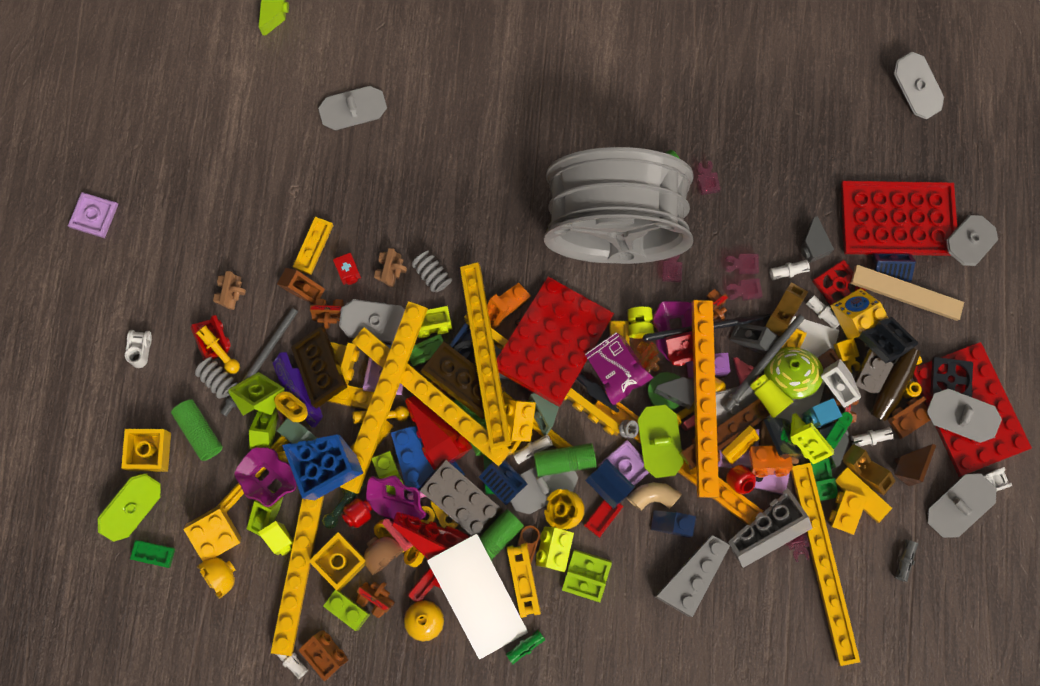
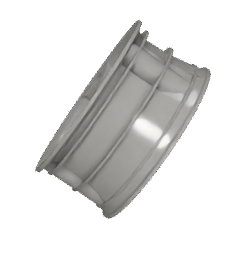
(619, 205)

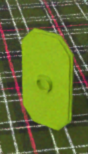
(660, 441)
(129, 507)

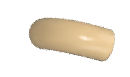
(653, 493)

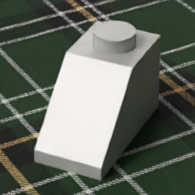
(841, 383)

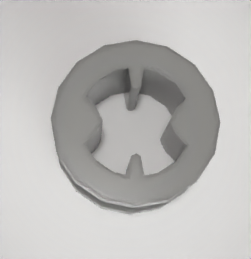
(633, 430)

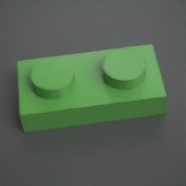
(424, 351)

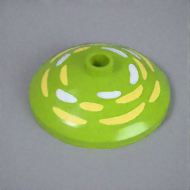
(795, 381)

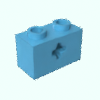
(822, 414)

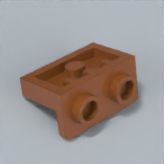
(910, 418)
(323, 654)

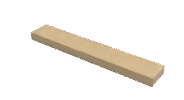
(907, 292)

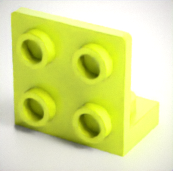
(809, 440)

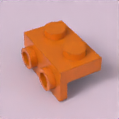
(767, 462)

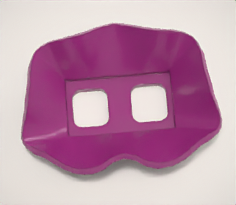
(670, 310)
(278, 469)
(388, 504)

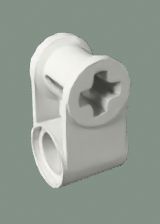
(138, 344)
(998, 479)

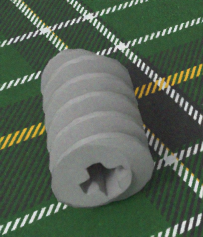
(430, 273)
(213, 378)

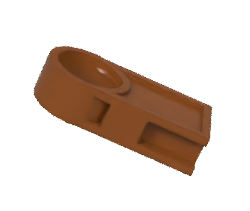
(531, 546)

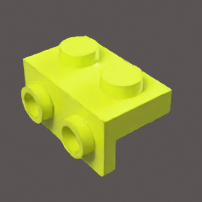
(435, 321)
(554, 548)

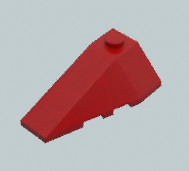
(438, 437)
(427, 537)

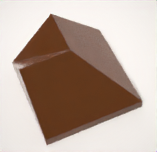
(914, 465)

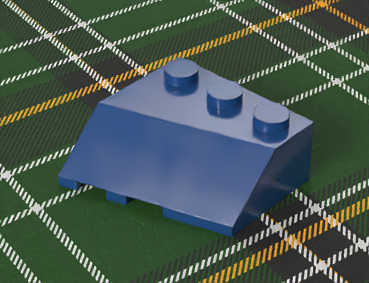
(411, 458)
(322, 465)

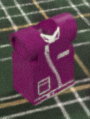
(617, 367)

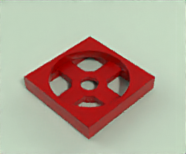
(841, 266)

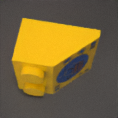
(858, 313)

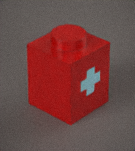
(347, 269)

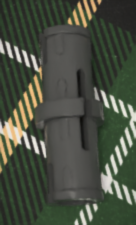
(906, 560)

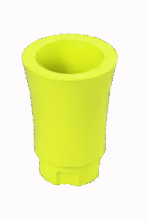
(771, 396)

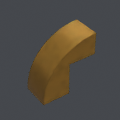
(786, 309)
(868, 471)

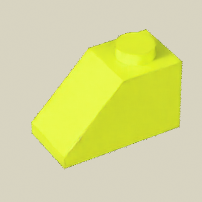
(277, 538)

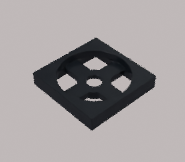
(951, 371)

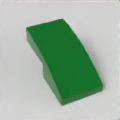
(824, 481)

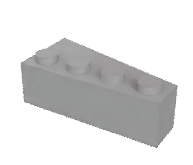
(771, 529)
(692, 580)

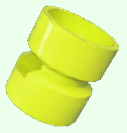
(638, 329)

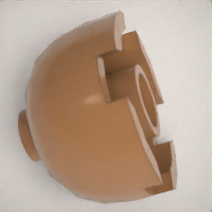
(380, 553)

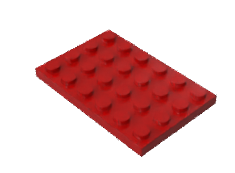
(897, 217)
(552, 341)
(1010, 437)

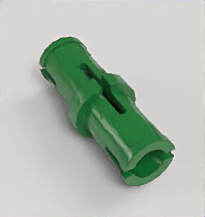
(525, 647)

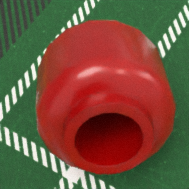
(741, 479)
(356, 513)

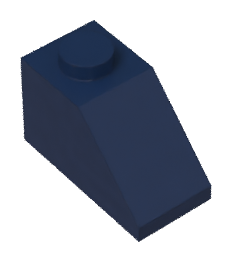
(673, 523)

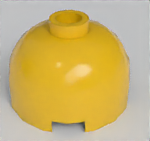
(564, 509)
(218, 575)
(432, 618)

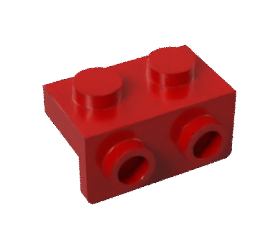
(216, 329)
(679, 348)

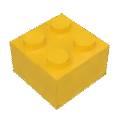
(146, 450)
(212, 533)
(338, 561)

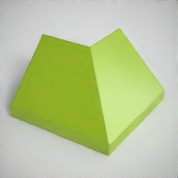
(255, 393)

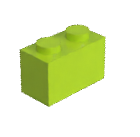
(346, 610)

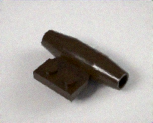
(886, 380)

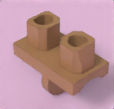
(392, 267)
(230, 290)

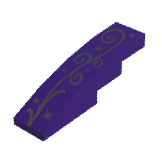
(293, 383)

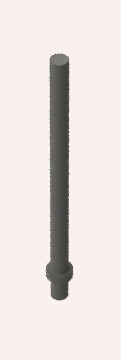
(263, 355)
(734, 398)

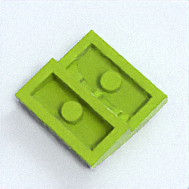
(587, 575)

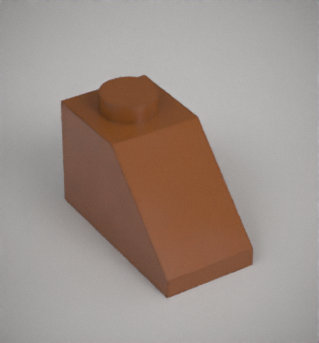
(300, 285)

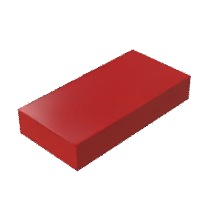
(602, 518)

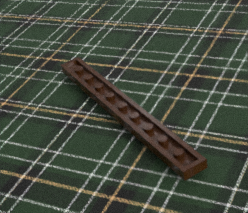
(746, 417)

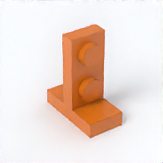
(503, 305)

